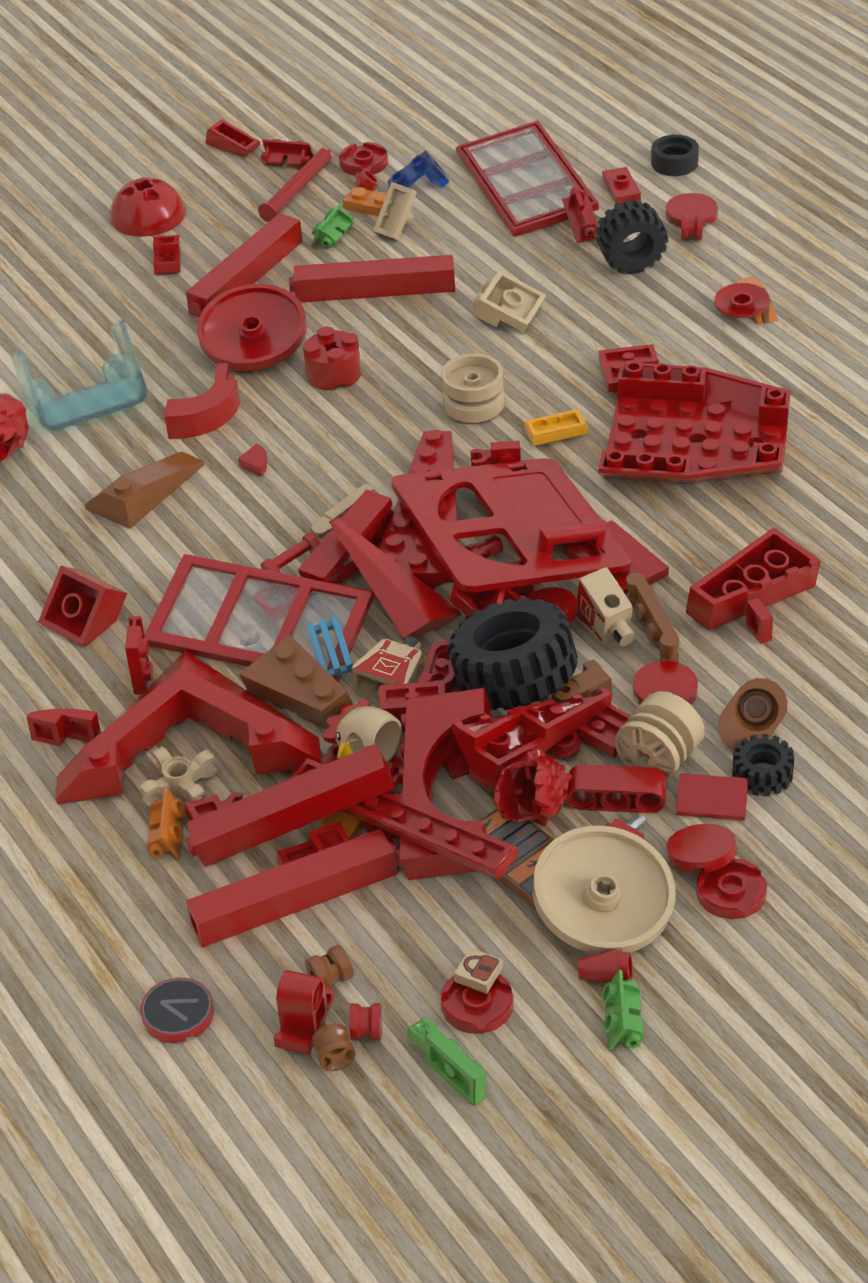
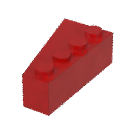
(765, 569)

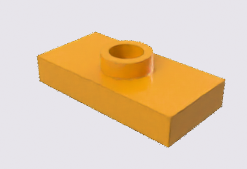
(555, 427)

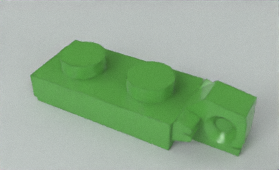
(449, 1061)

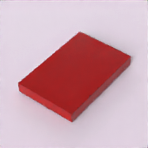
(642, 559)

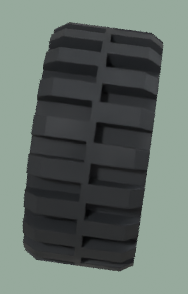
(514, 652)

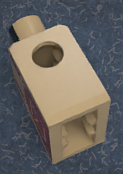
(604, 608)
(388, 665)

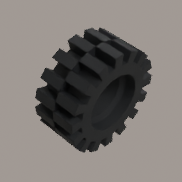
(764, 751)

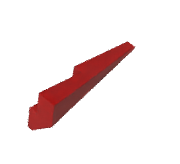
(405, 598)
(500, 741)

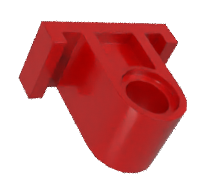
(301, 1010)

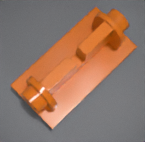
(166, 825)

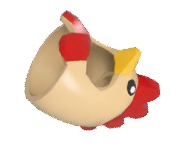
(362, 727)

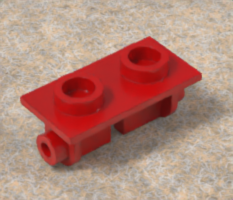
(297, 152)
(580, 215)

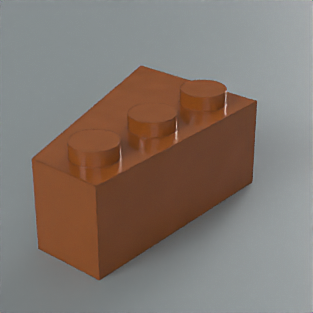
(295, 682)

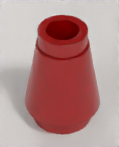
(605, 965)

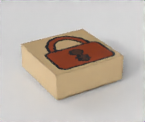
(478, 970)

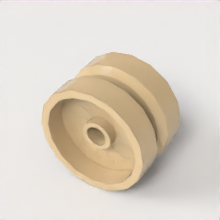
(473, 388)

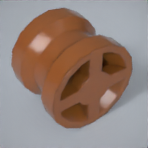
(333, 1047)

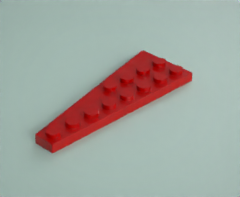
(402, 537)

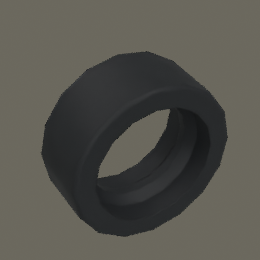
(674, 145)

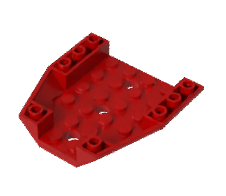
(689, 405)

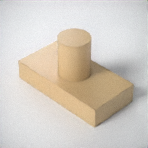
(395, 211)

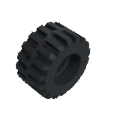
(621, 223)

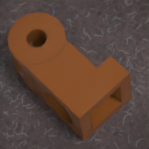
(585, 683)

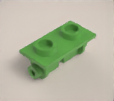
(334, 225)
(620, 1000)

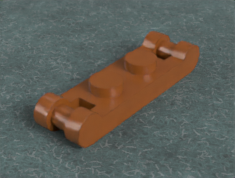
(653, 616)

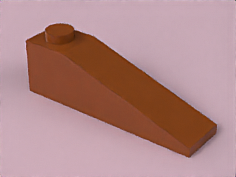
(141, 490)

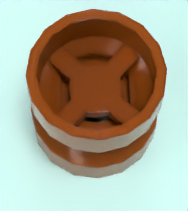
(331, 967)

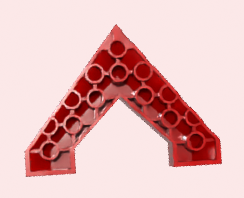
(182, 692)

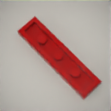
(331, 553)

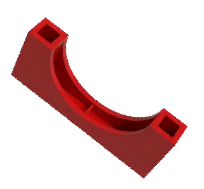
(424, 751)

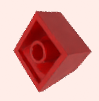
(81, 605)

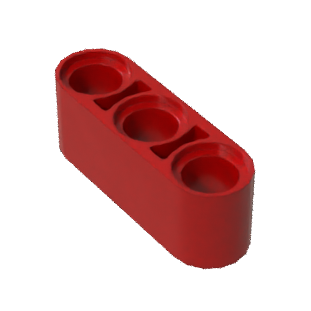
(617, 788)

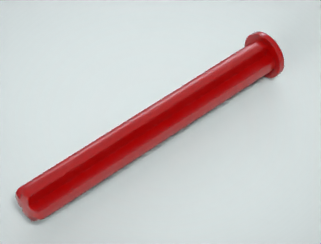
(270, 209)

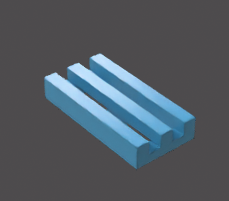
(324, 628)

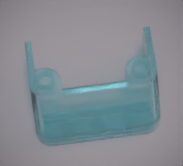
(121, 390)

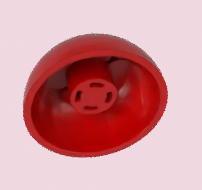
(146, 208)

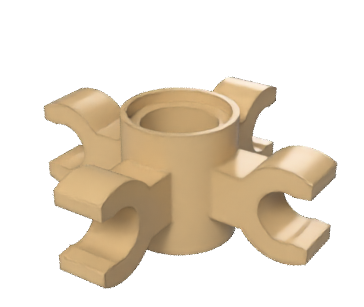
(178, 776)

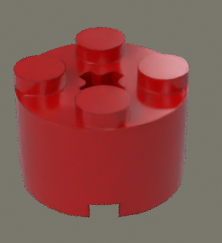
(332, 358)

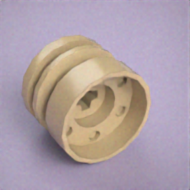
(660, 733)

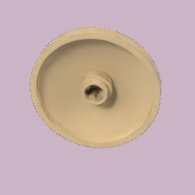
(603, 889)

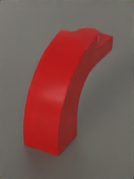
(204, 412)

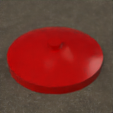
(252, 327)

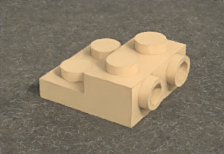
(507, 301)

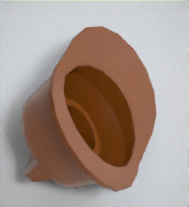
(753, 710)

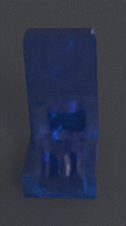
(419, 166)

